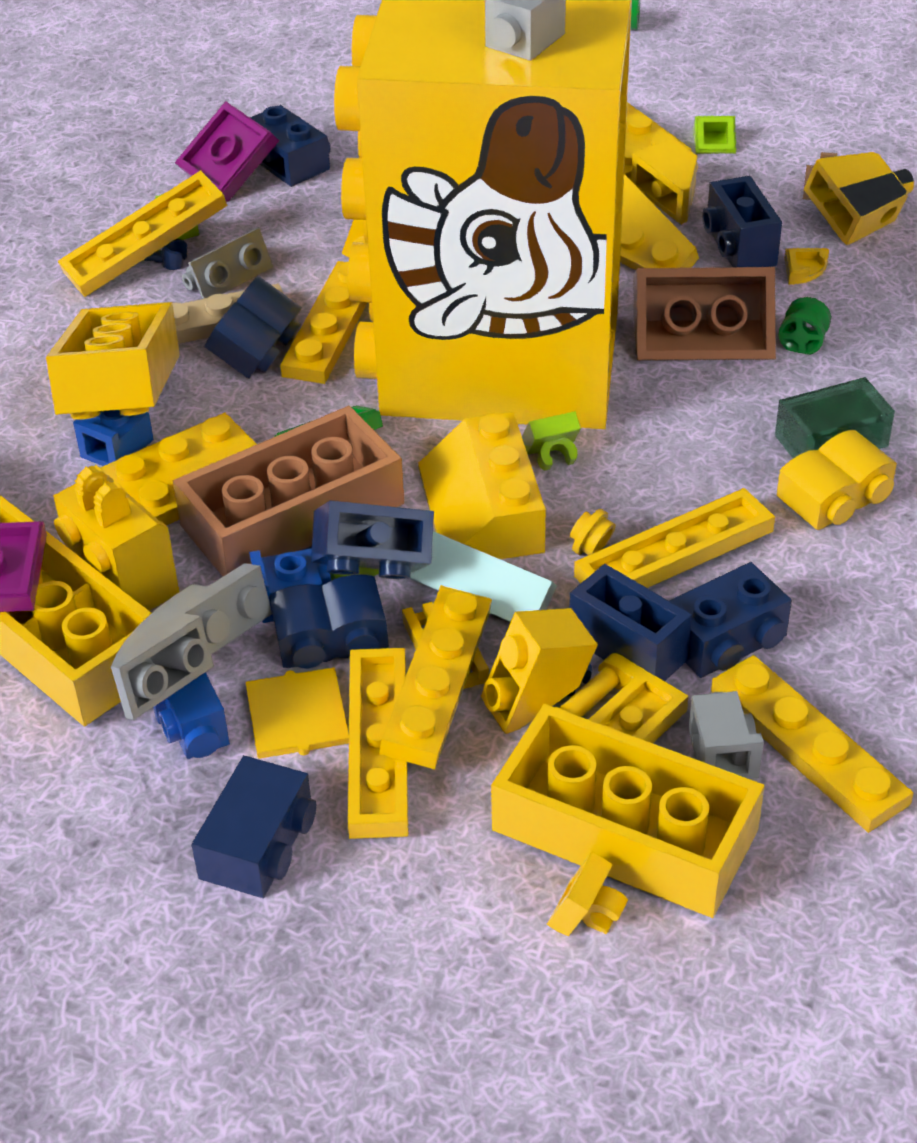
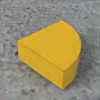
(805, 262)

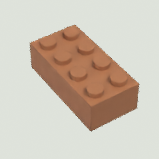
(270, 490)

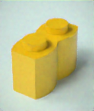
(836, 479)

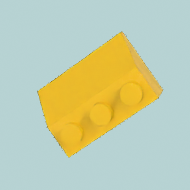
(485, 488)

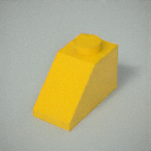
(667, 177)

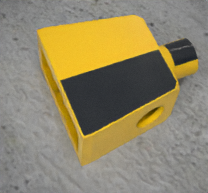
(858, 193)

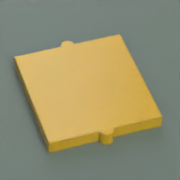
(297, 712)

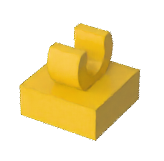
(588, 900)

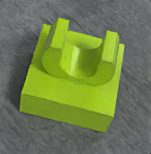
(552, 434)

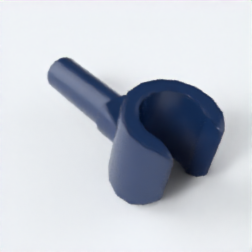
(170, 255)

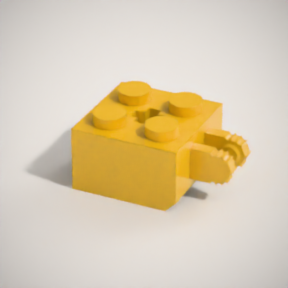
(117, 537)

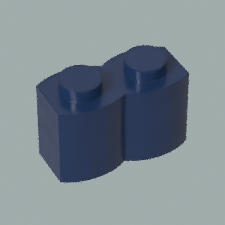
(253, 327)
(328, 620)

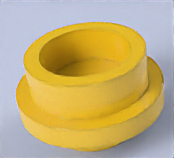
(592, 532)

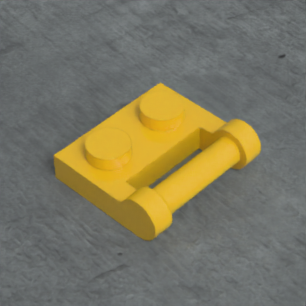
(642, 706)

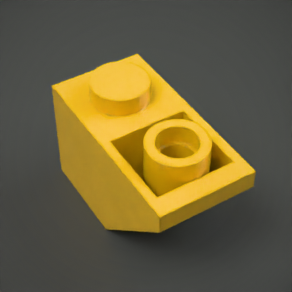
(537, 665)

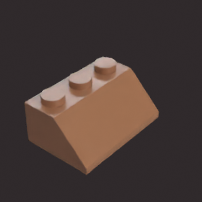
(704, 313)

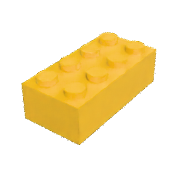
(113, 360)
(642, 807)

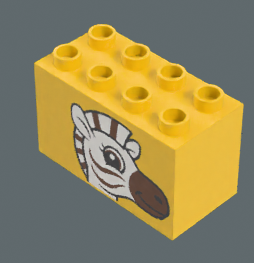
(486, 210)

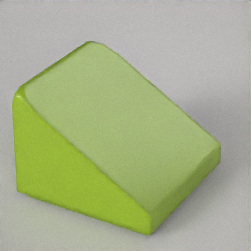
(714, 135)

